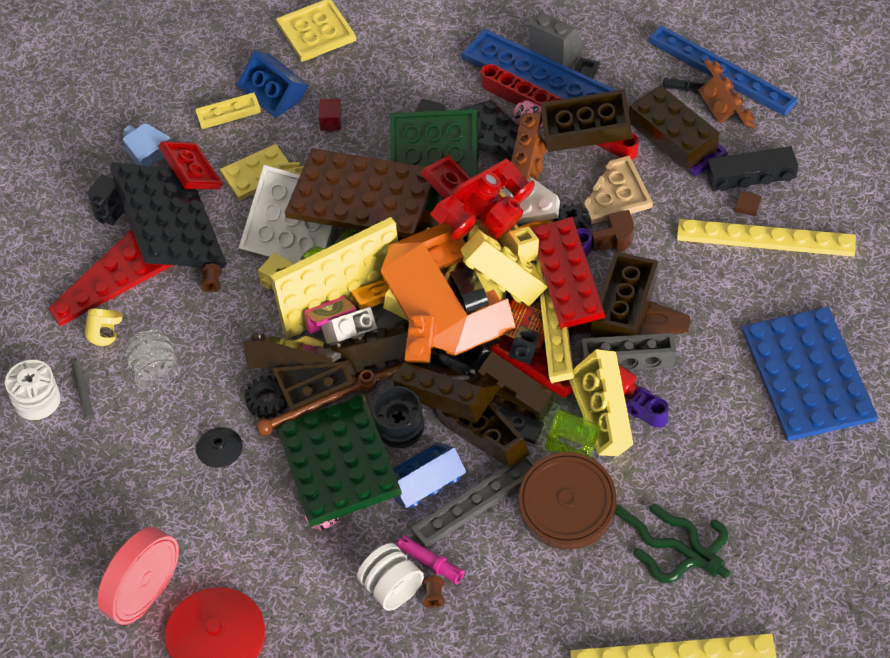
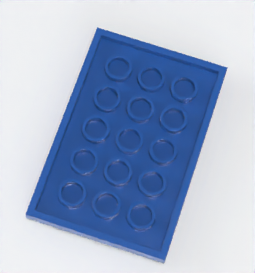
(808, 373)

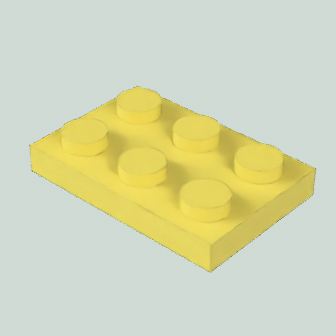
(245, 174)

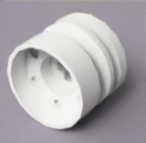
(32, 389)
(390, 576)

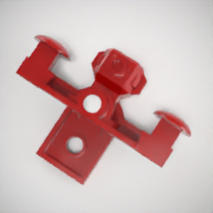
(477, 197)

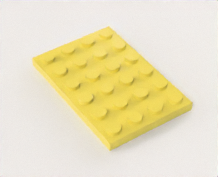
(331, 274)

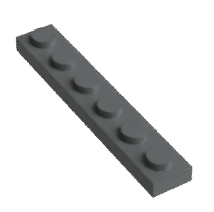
(471, 503)

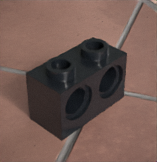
(105, 200)

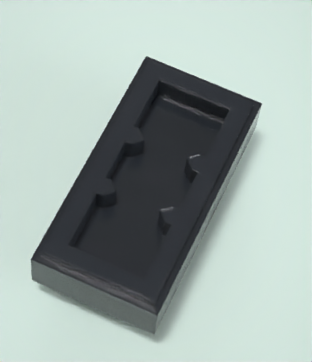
(526, 426)

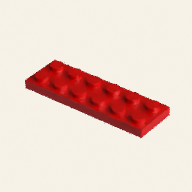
(567, 274)

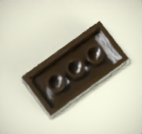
(586, 120)
(673, 127)
(625, 295)

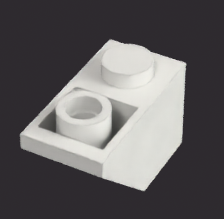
(349, 325)

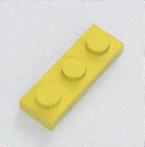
(228, 110)

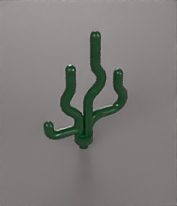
(698, 557)

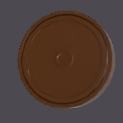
(567, 500)

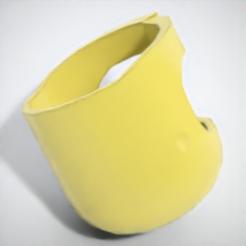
(101, 318)

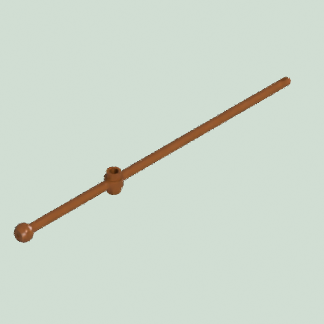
(366, 382)

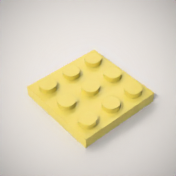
(316, 29)

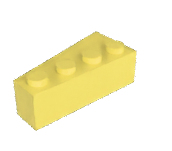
(602, 401)

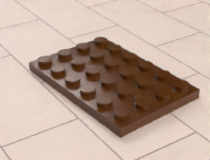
(359, 192)

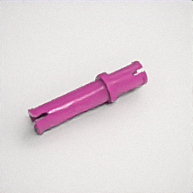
(438, 563)

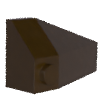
(274, 351)

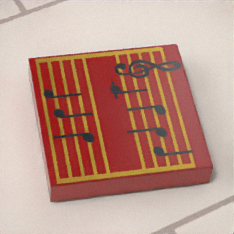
(527, 317)

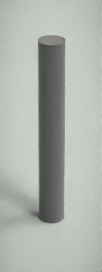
(82, 389)

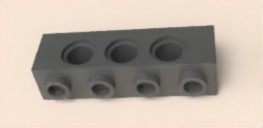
(635, 351)

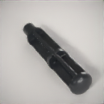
(682, 84)

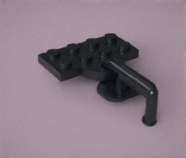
(495, 129)

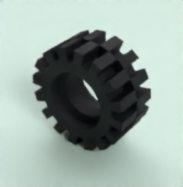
(269, 407)

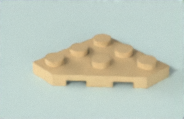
(617, 191)

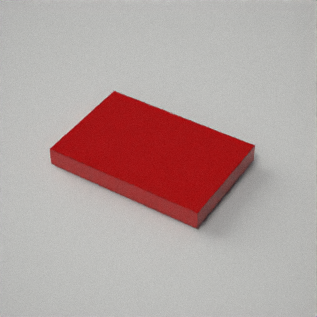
(190, 165)

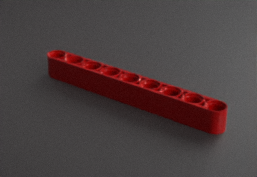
(519, 90)

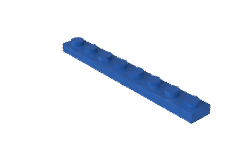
(742, 80)

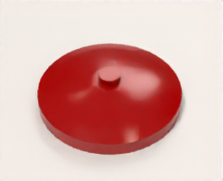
(215, 625)

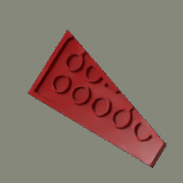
(109, 277)

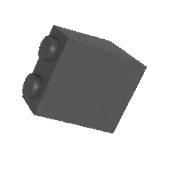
(555, 39)

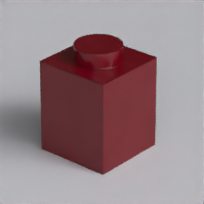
(330, 114)

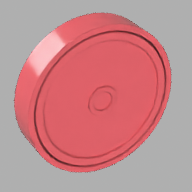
(137, 575)

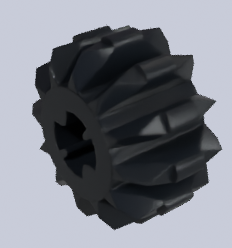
(579, 214)

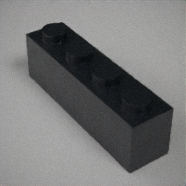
(752, 168)

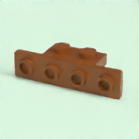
(722, 98)
(529, 146)

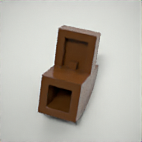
(617, 235)

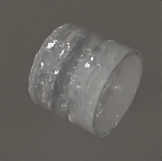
(151, 360)

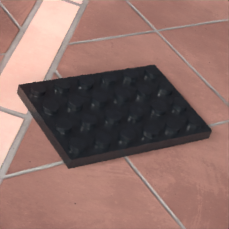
(166, 217)

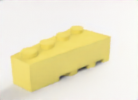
(504, 268)

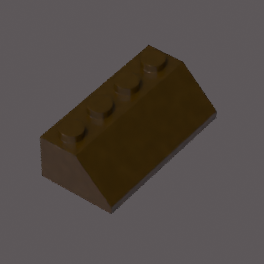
(447, 389)

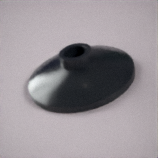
(222, 454)

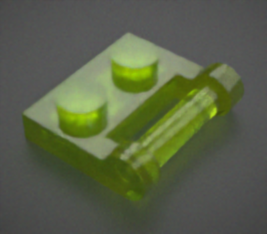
(574, 429)

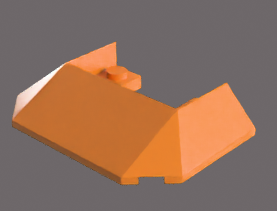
(421, 289)

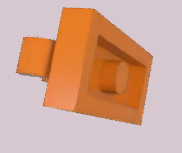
(419, 338)

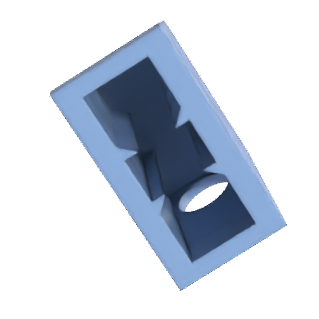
(143, 144)

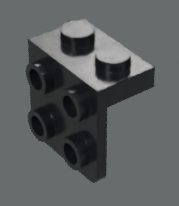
(468, 361)

